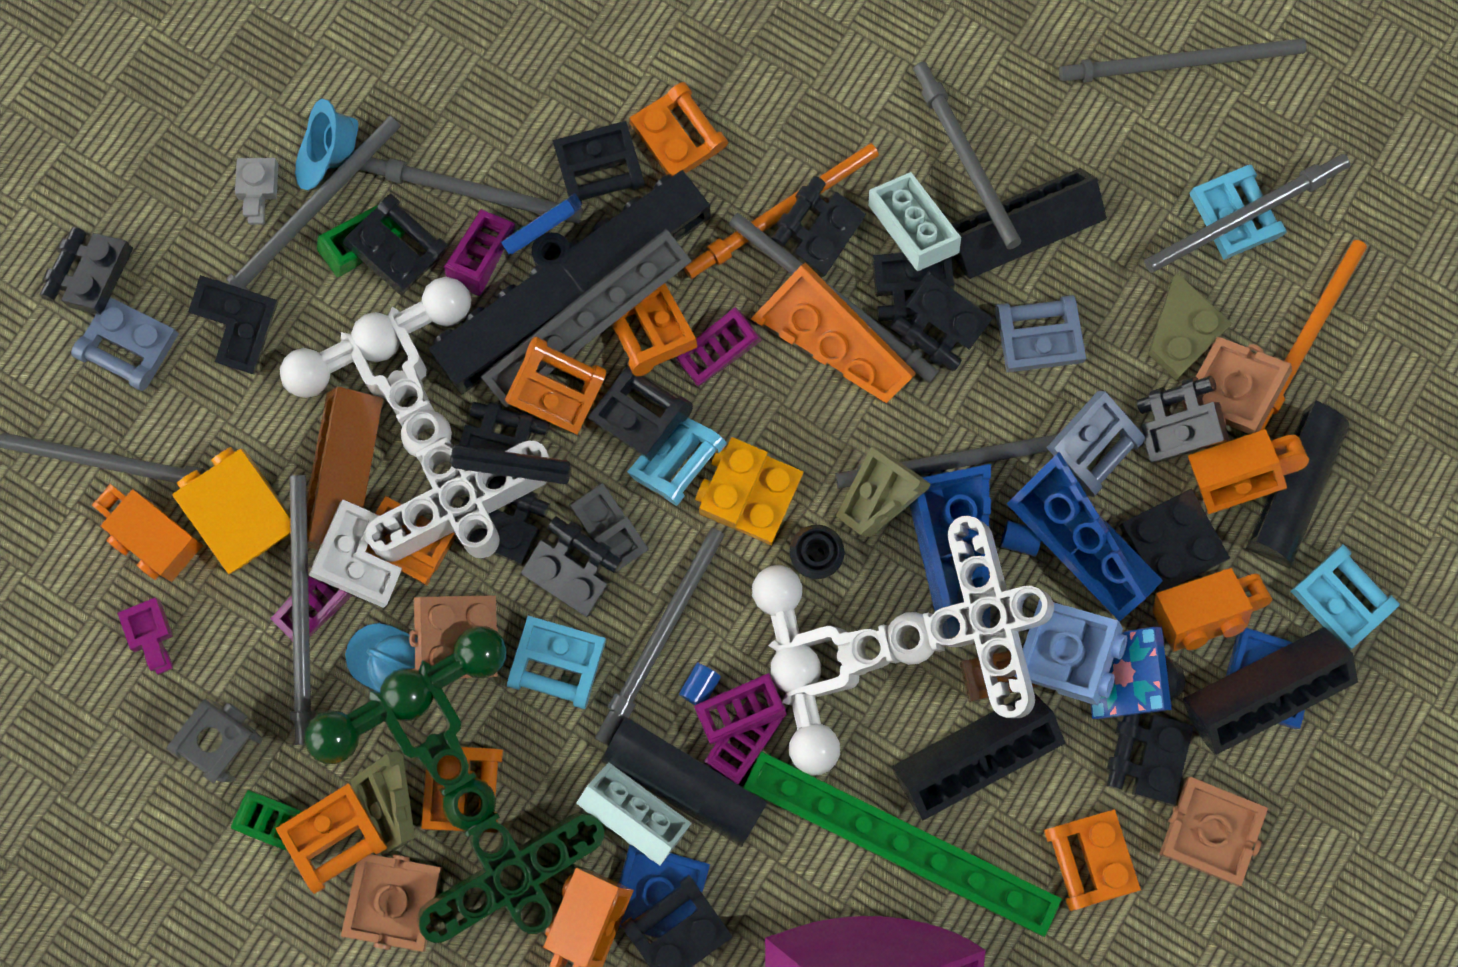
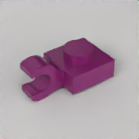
(145, 629)

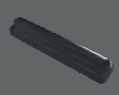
(510, 464)

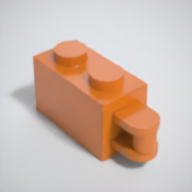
(1246, 468)
(146, 532)
(1208, 608)
(586, 919)

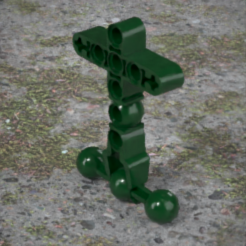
(408, 696)

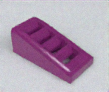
(468, 271)
(726, 358)
(325, 611)
(748, 690)
(726, 769)

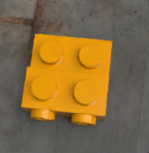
(748, 490)

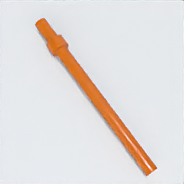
(721, 250)
(1320, 315)

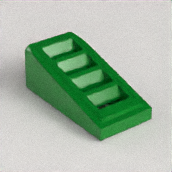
(329, 240)
(247, 809)

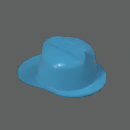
(326, 144)
(378, 652)

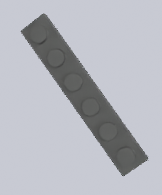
(595, 308)

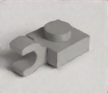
(254, 183)

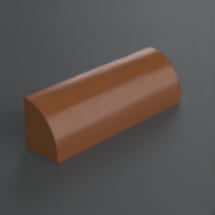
(341, 458)

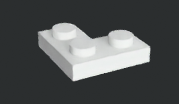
(347, 565)

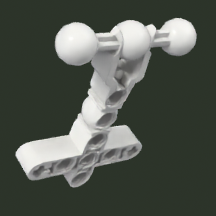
(377, 339)
(797, 667)

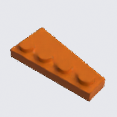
(823, 324)

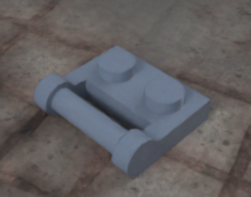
(131, 332)
(1041, 345)
(1089, 434)

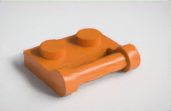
(668, 139)
(663, 326)
(550, 398)
(448, 767)
(323, 827)
(1104, 856)

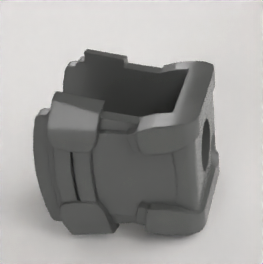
(234, 733)

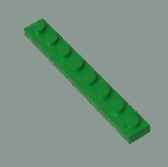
(903, 844)

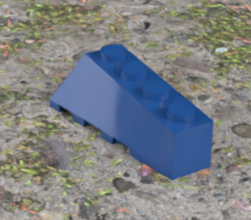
(948, 498)
(1088, 546)

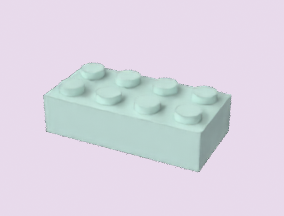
(914, 221)
(633, 813)

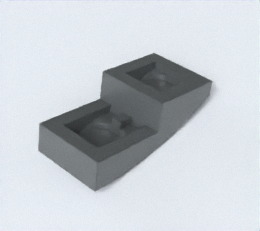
(608, 524)

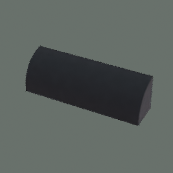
(1039, 218)
(1291, 509)
(1271, 690)
(976, 757)
(684, 782)

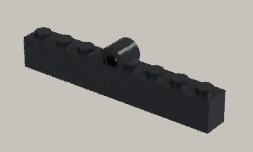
(557, 283)

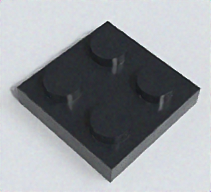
(1175, 540)

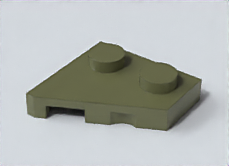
(1185, 328)
(879, 493)
(386, 799)

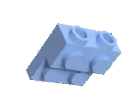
(1074, 653)

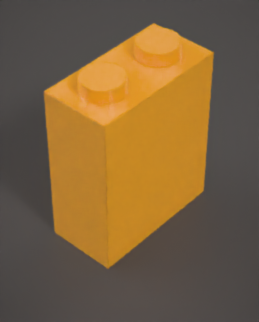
(234, 509)

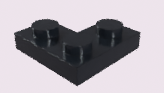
(245, 317)

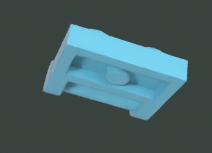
(1219, 198)
(673, 453)
(1336, 605)
(559, 648)

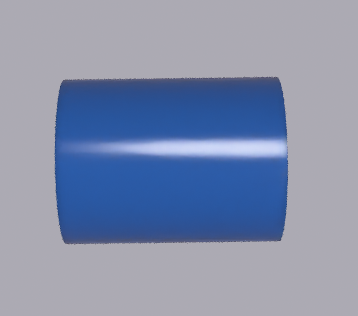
(1020, 539)
(699, 684)

